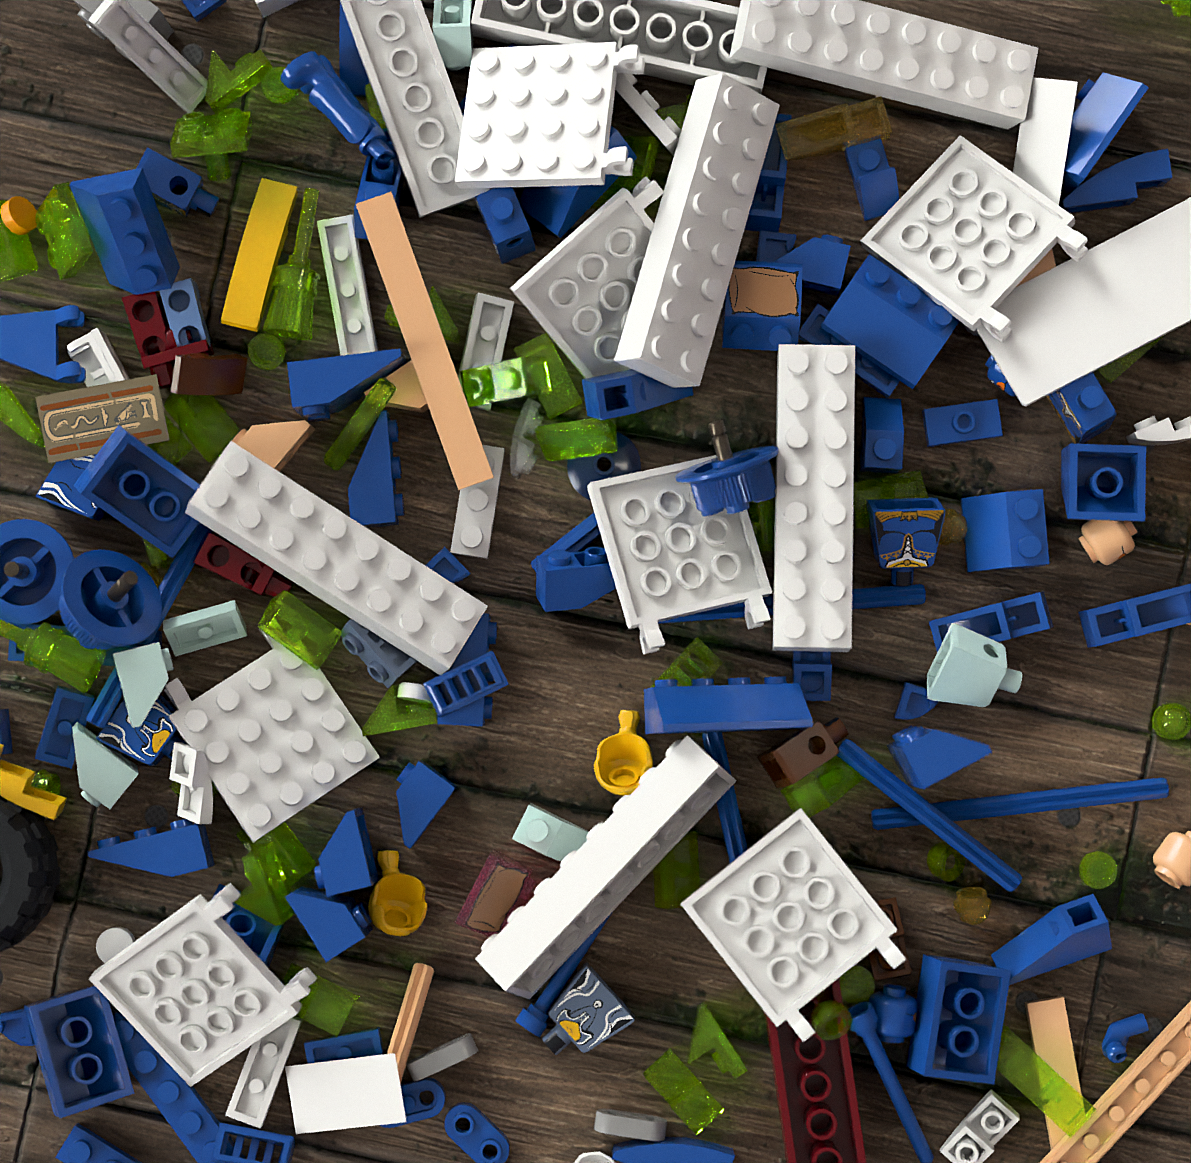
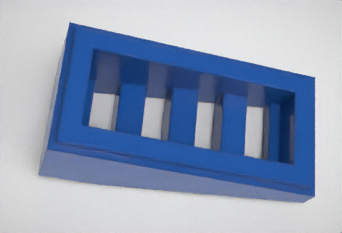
(437, 699)
(272, 1139)

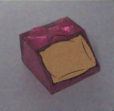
(495, 894)

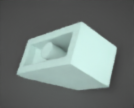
(453, 32)
(142, 678)
(101, 769)
(549, 833)

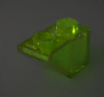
(506, 381)

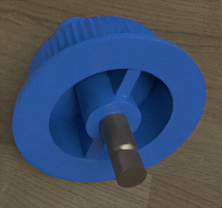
(731, 477)
(31, 570)
(108, 600)

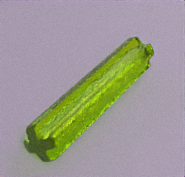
(359, 423)

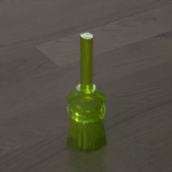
(296, 281)
(56, 653)

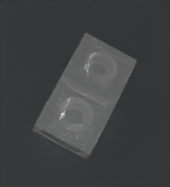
(522, 450)

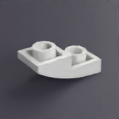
(1160, 433)
(980, 1130)

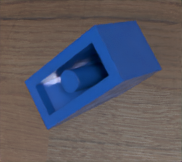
(822, 261)
(881, 435)
(420, 799)

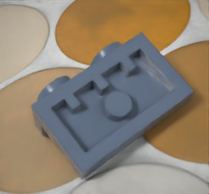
(382, 659)

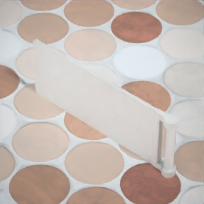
(1097, 307)

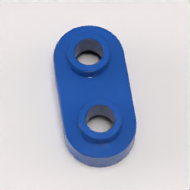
(414, 1107)
(478, 1135)

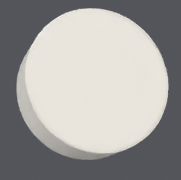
(413, 692)
(113, 942)

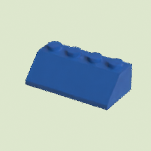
(725, 707)

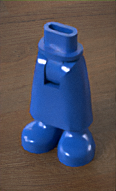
(333, 97)

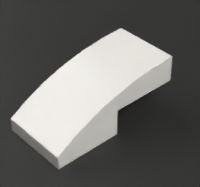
(196, 793)

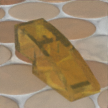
(833, 129)

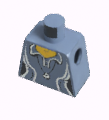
(586, 1013)

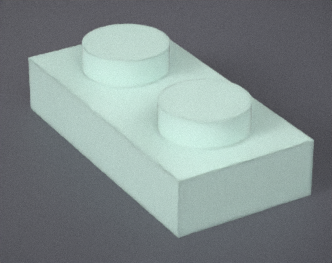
(204, 628)

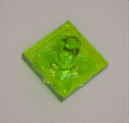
(212, 137)
(64, 231)

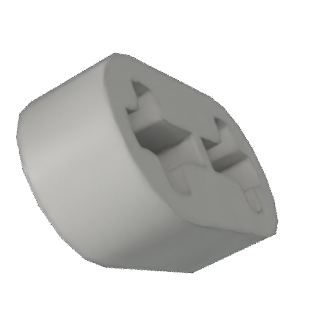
(442, 1057)
(630, 1124)

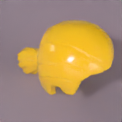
(623, 757)
(397, 899)

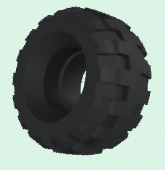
(28, 872)

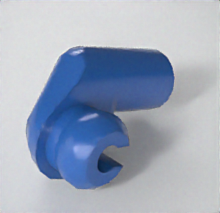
(1118, 1034)

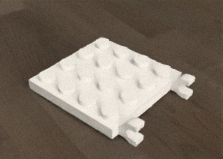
(543, 115)
(971, 235)
(589, 281)
(672, 557)
(272, 737)
(790, 919)
(199, 988)

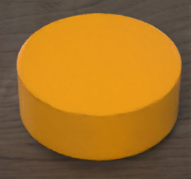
(18, 215)

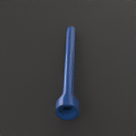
(536, 1014)
(865, 1025)

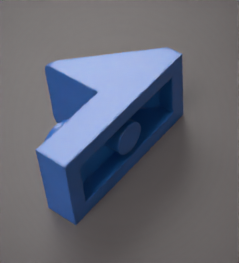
(872, 178)

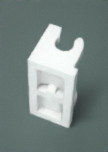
(98, 358)

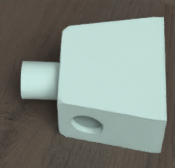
(970, 669)

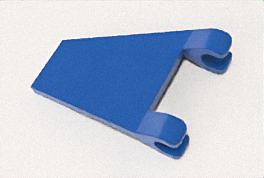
(32, 342)

